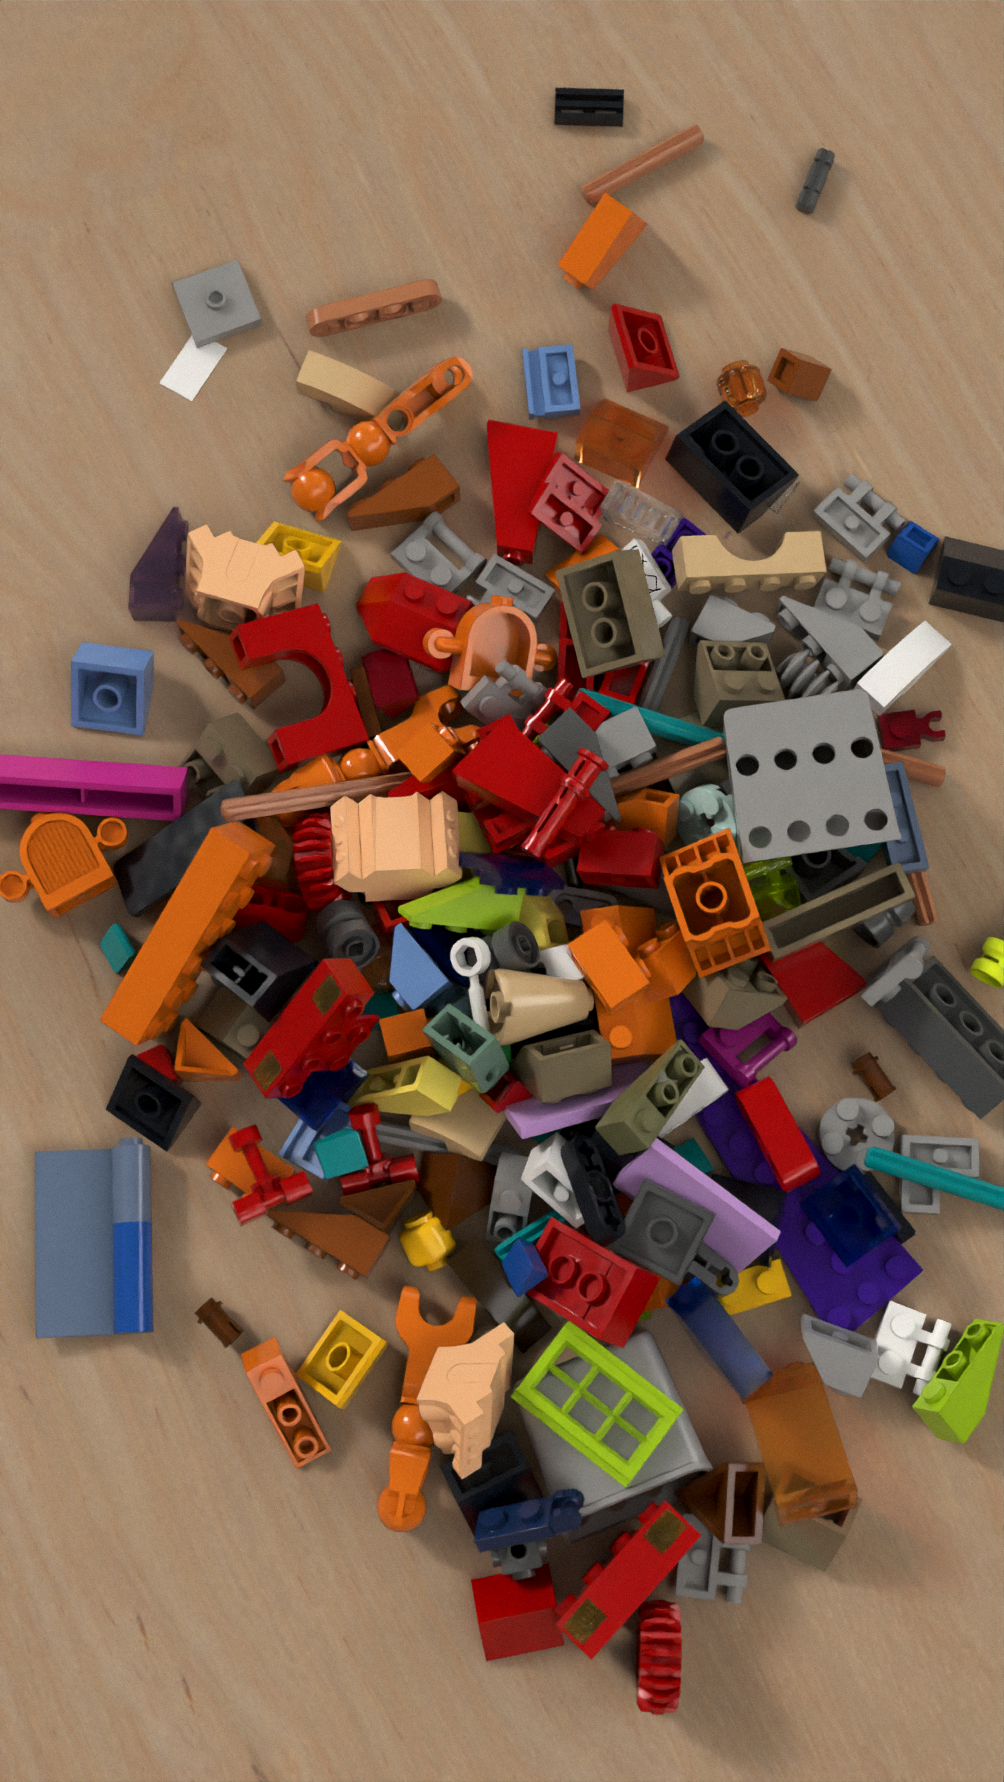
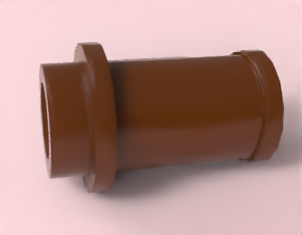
(873, 1076)
(218, 1322)

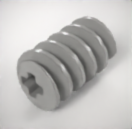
(802, 677)

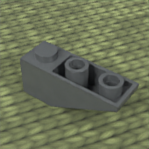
(561, 745)

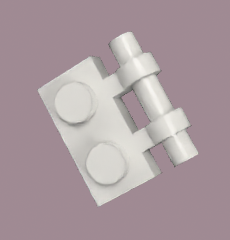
(896, 1342)

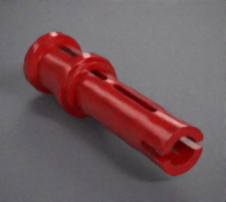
(572, 789)

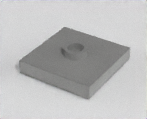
(217, 303)

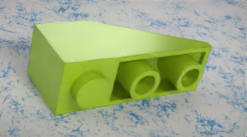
(464, 907)
(961, 1387)

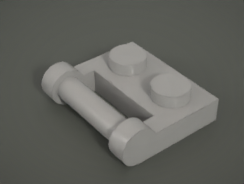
(425, 562)
(904, 963)

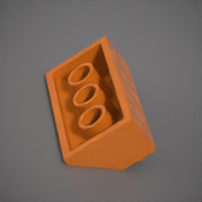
(640, 1028)

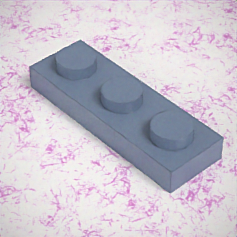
(909, 849)

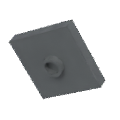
(663, 1231)

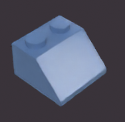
(111, 688)
(415, 973)

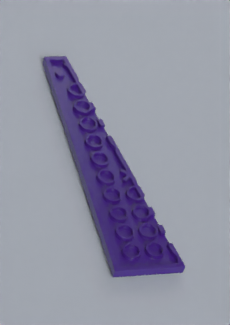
(834, 1291)

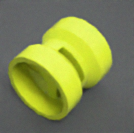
(990, 965)

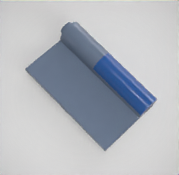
(94, 1241)

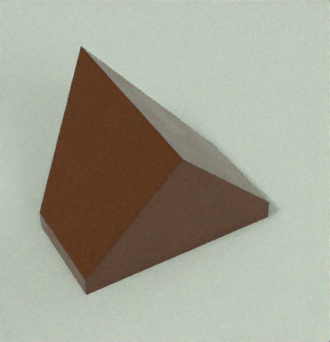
(455, 1186)
(381, 1205)
(729, 1501)

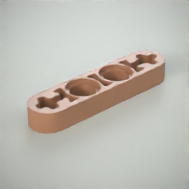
(373, 308)

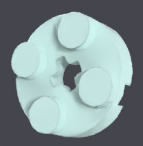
(702, 803)

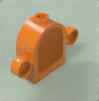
(486, 637)
(64, 861)

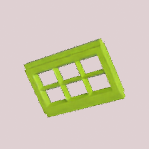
(575, 1433)

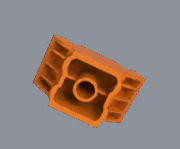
(714, 903)

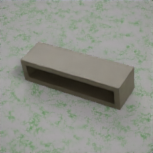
(837, 911)

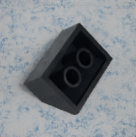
(730, 466)
(970, 579)

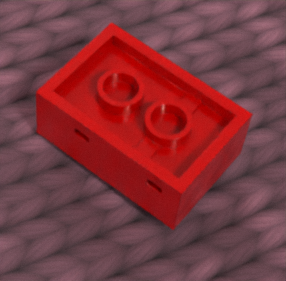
(591, 1283)

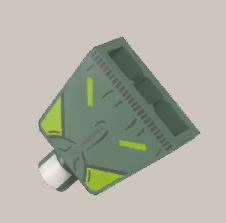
(480, 1057)

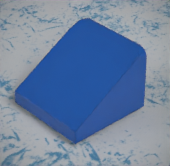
(912, 547)
(524, 1267)

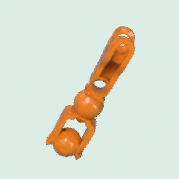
(371, 440)
(380, 757)
(402, 1501)

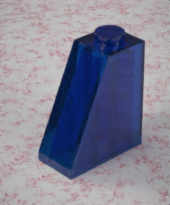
(718, 1338)

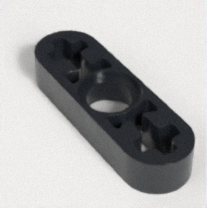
(599, 1212)

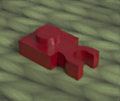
(904, 730)

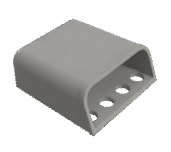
(807, 776)
(566, 1467)

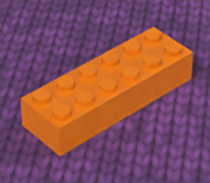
(187, 932)

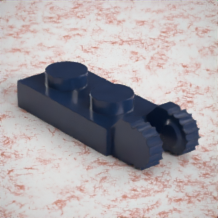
(529, 1520)

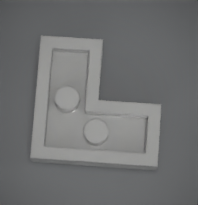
(950, 1153)

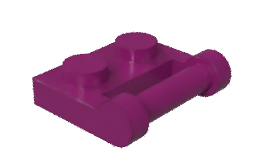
(727, 1044)

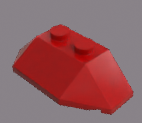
(403, 609)

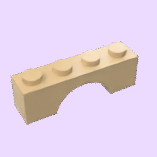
(706, 565)

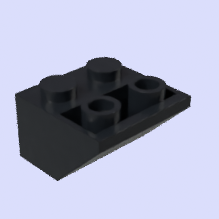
(259, 967)
(499, 1482)

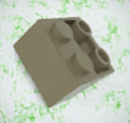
(733, 677)
(227, 753)
(735, 995)
(564, 1066)
(809, 1540)

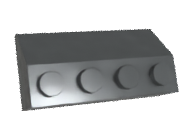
(951, 1035)

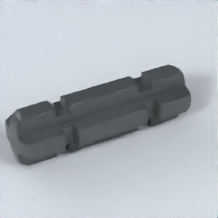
(815, 181)

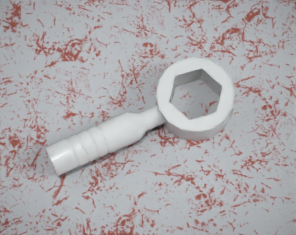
(476, 991)

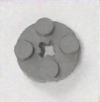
(849, 1114)

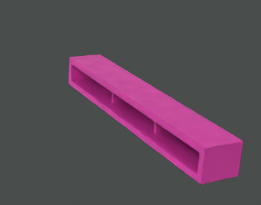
(93, 787)

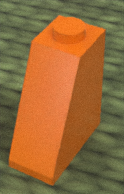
(600, 242)

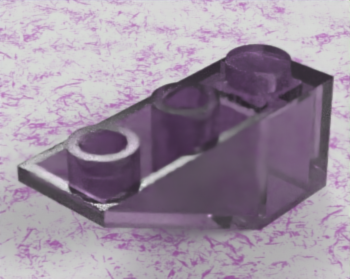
(156, 577)

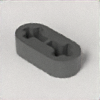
(706, 1265)

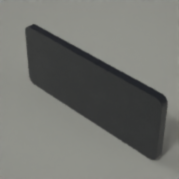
(159, 863)

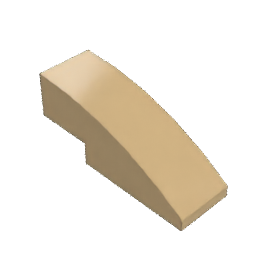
(346, 389)

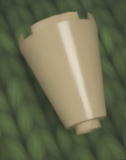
(533, 1003)

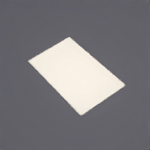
(192, 368)

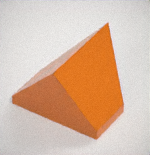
(200, 1060)

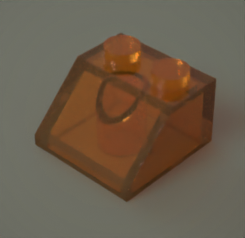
(619, 442)

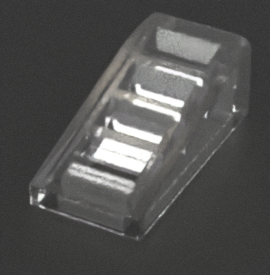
(622, 499)

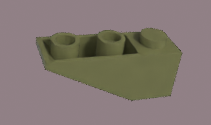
(650, 1101)

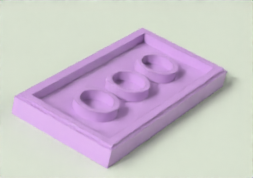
(536, 1118)
(736, 1230)

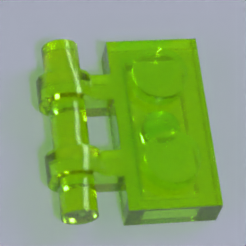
(778, 892)

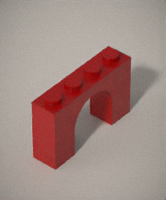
(306, 639)

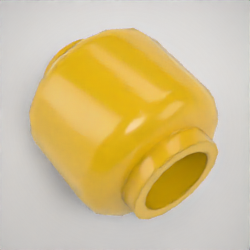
(426, 1241)

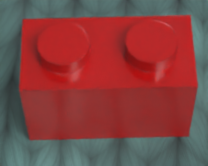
(622, 858)

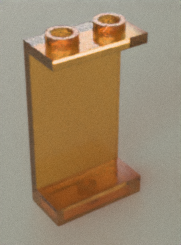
(801, 1445)

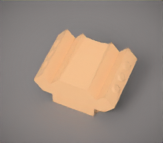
(239, 579)
(395, 845)
(467, 1395)

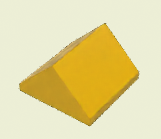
(315, 551)
(342, 1359)

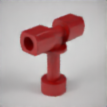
(381, 1166)
(268, 1189)

